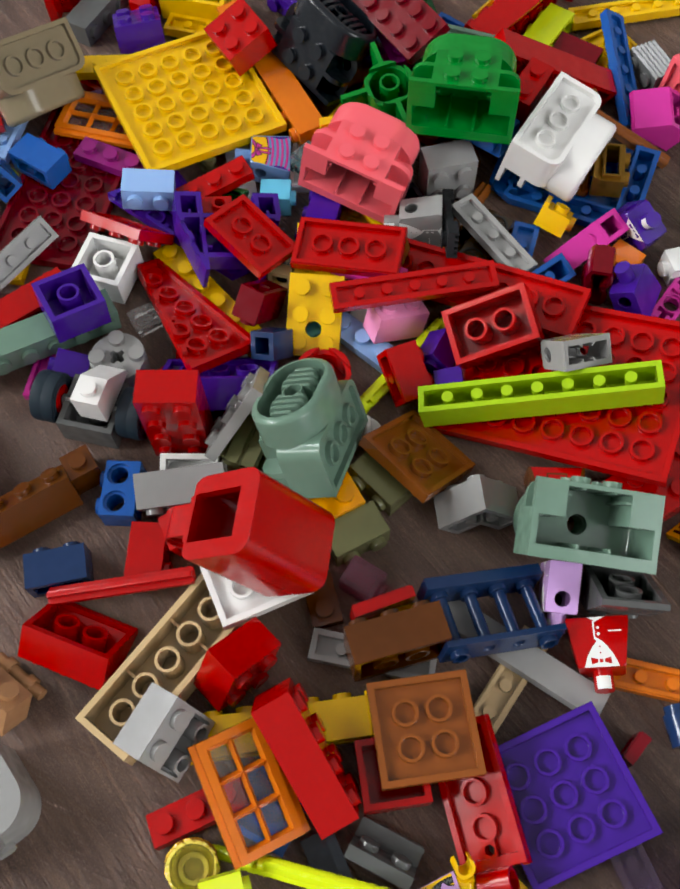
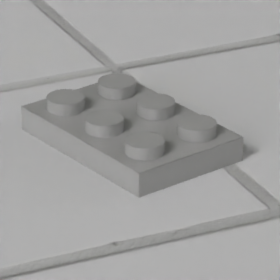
(236, 412)

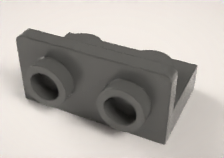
(385, 852)

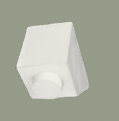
(98, 391)

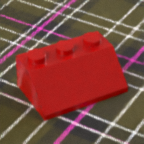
(76, 642)

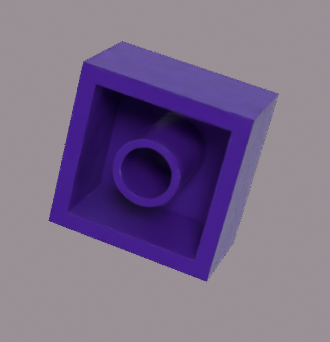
(138, 29)
(71, 302)

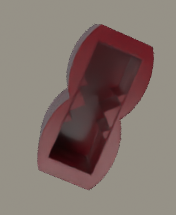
(599, 272)

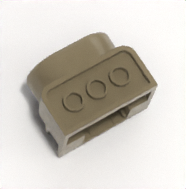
(39, 71)

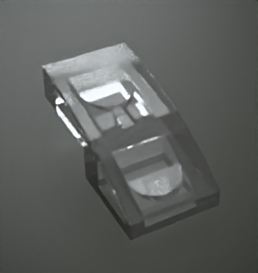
(144, 319)

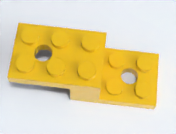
(311, 302)

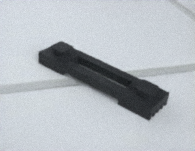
(450, 231)

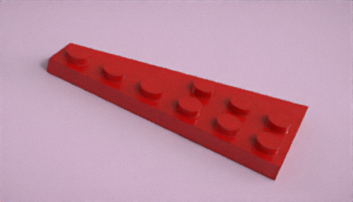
(194, 324)

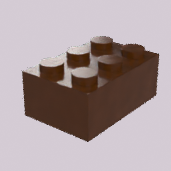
(395, 639)

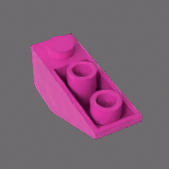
(600, 232)

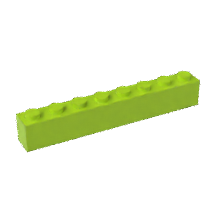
(542, 394)

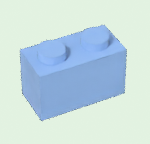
(147, 189)

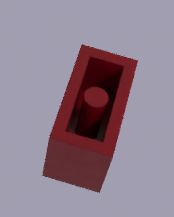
(259, 302)

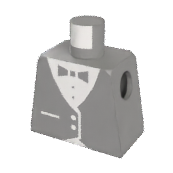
(422, 217)

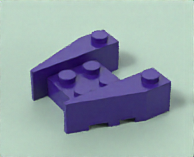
(199, 244)

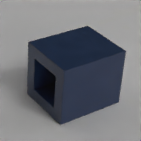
(271, 343)

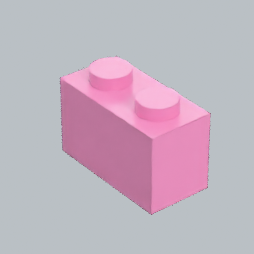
(396, 321)

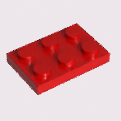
(121, 227)
(250, 236)

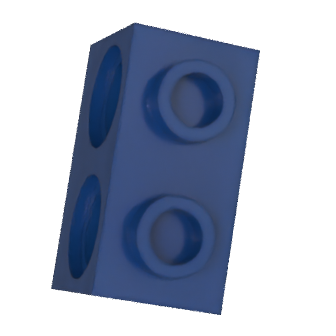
(116, 493)

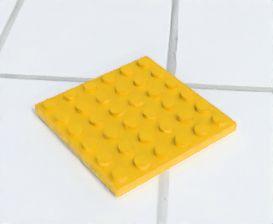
(186, 102)

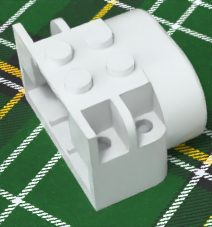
(559, 139)

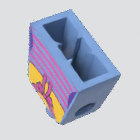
(268, 157)

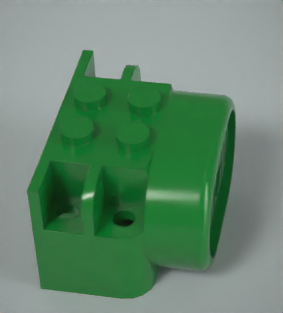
(465, 89)

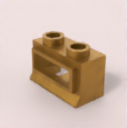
(606, 183)

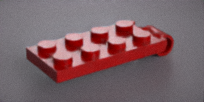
(485, 814)

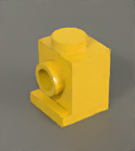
(555, 217)

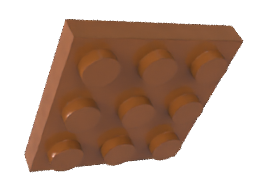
(417, 455)
(424, 730)

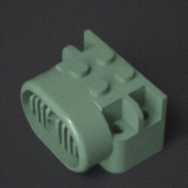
(309, 426)
(609, 529)

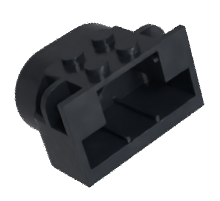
(326, 46)

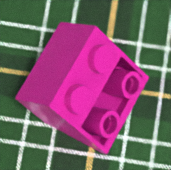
(656, 115)

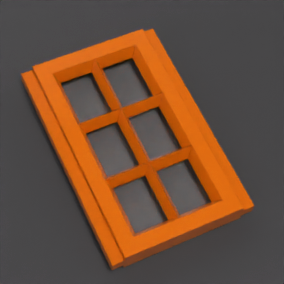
(92, 118)
(247, 792)

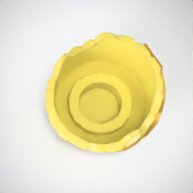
(190, 862)

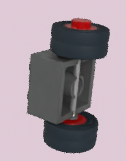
(51, 403)

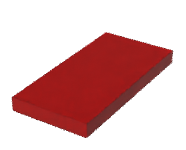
(348, 247)

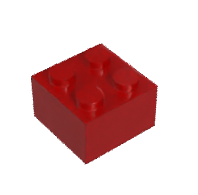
(240, 36)
(237, 664)
(379, 801)

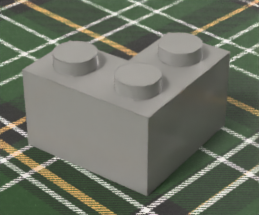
(475, 504)

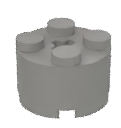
(121, 352)

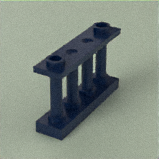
(495, 584)

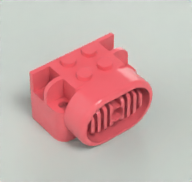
(361, 160)

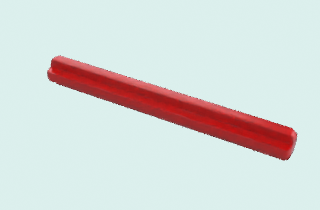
(121, 585)

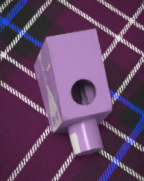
(560, 579)

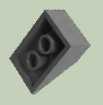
(621, 593)

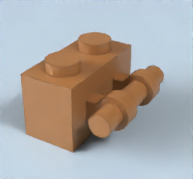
(16, 693)

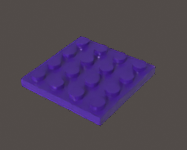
(574, 796)

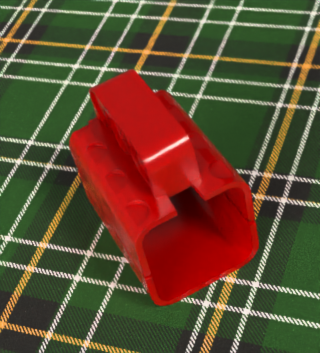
(255, 533)

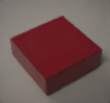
(634, 748)

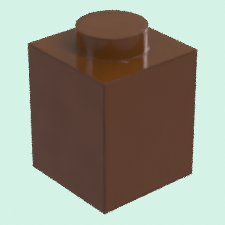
(81, 469)

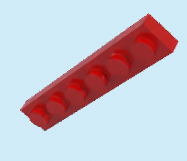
(413, 286)

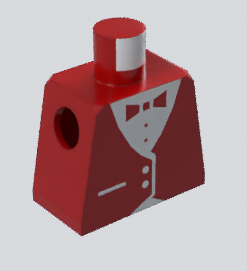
(599, 648)

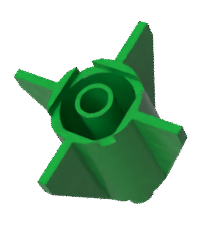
(383, 87)

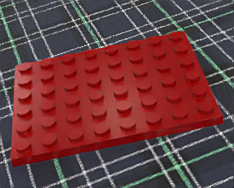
(617, 441)

